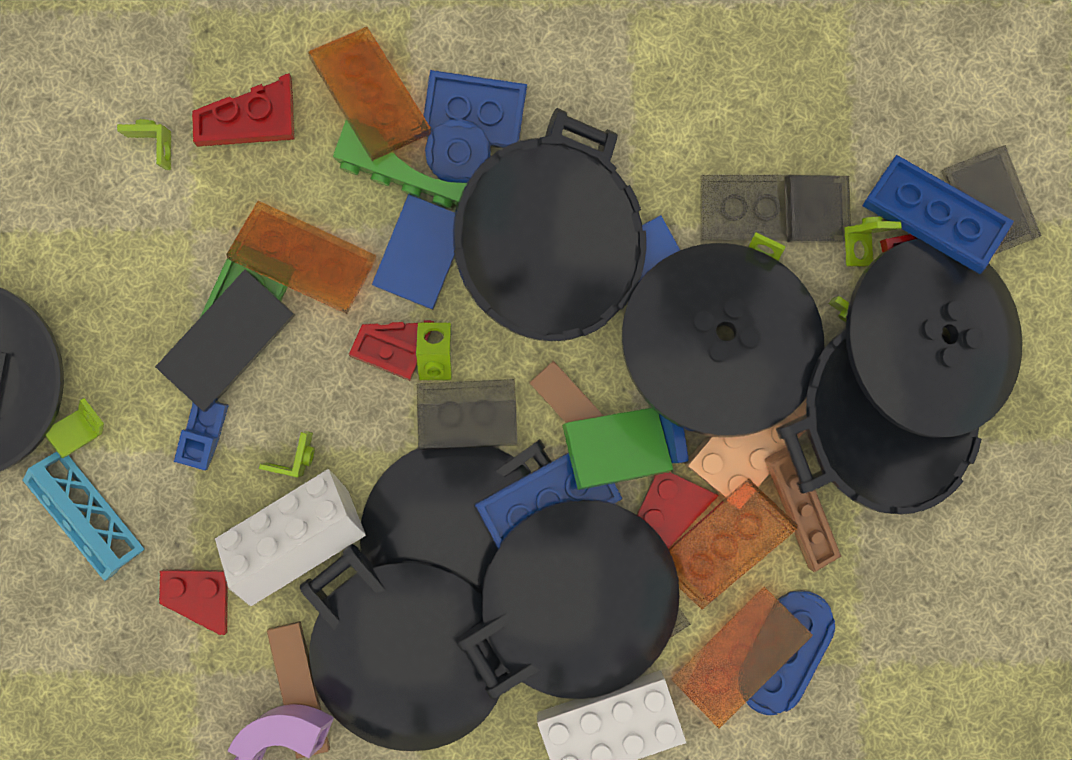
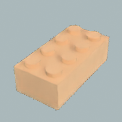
(732, 460)

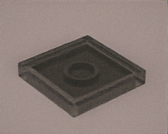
(817, 208)

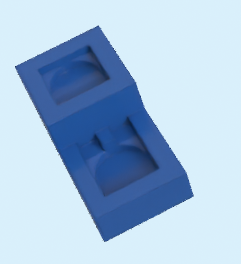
(201, 436)

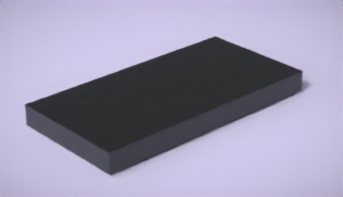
(225, 340)

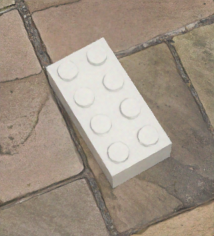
(289, 538)
(614, 726)

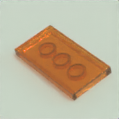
(369, 93)
(301, 257)
(729, 542)
(741, 657)

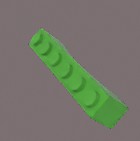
(392, 169)

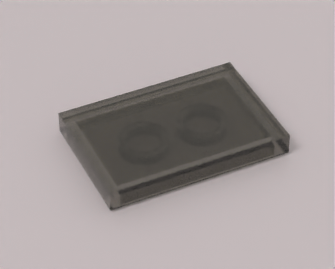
(996, 184)
(741, 205)
(466, 414)

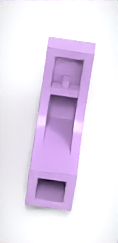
(289, 726)

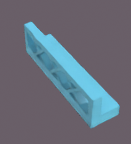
(73, 522)

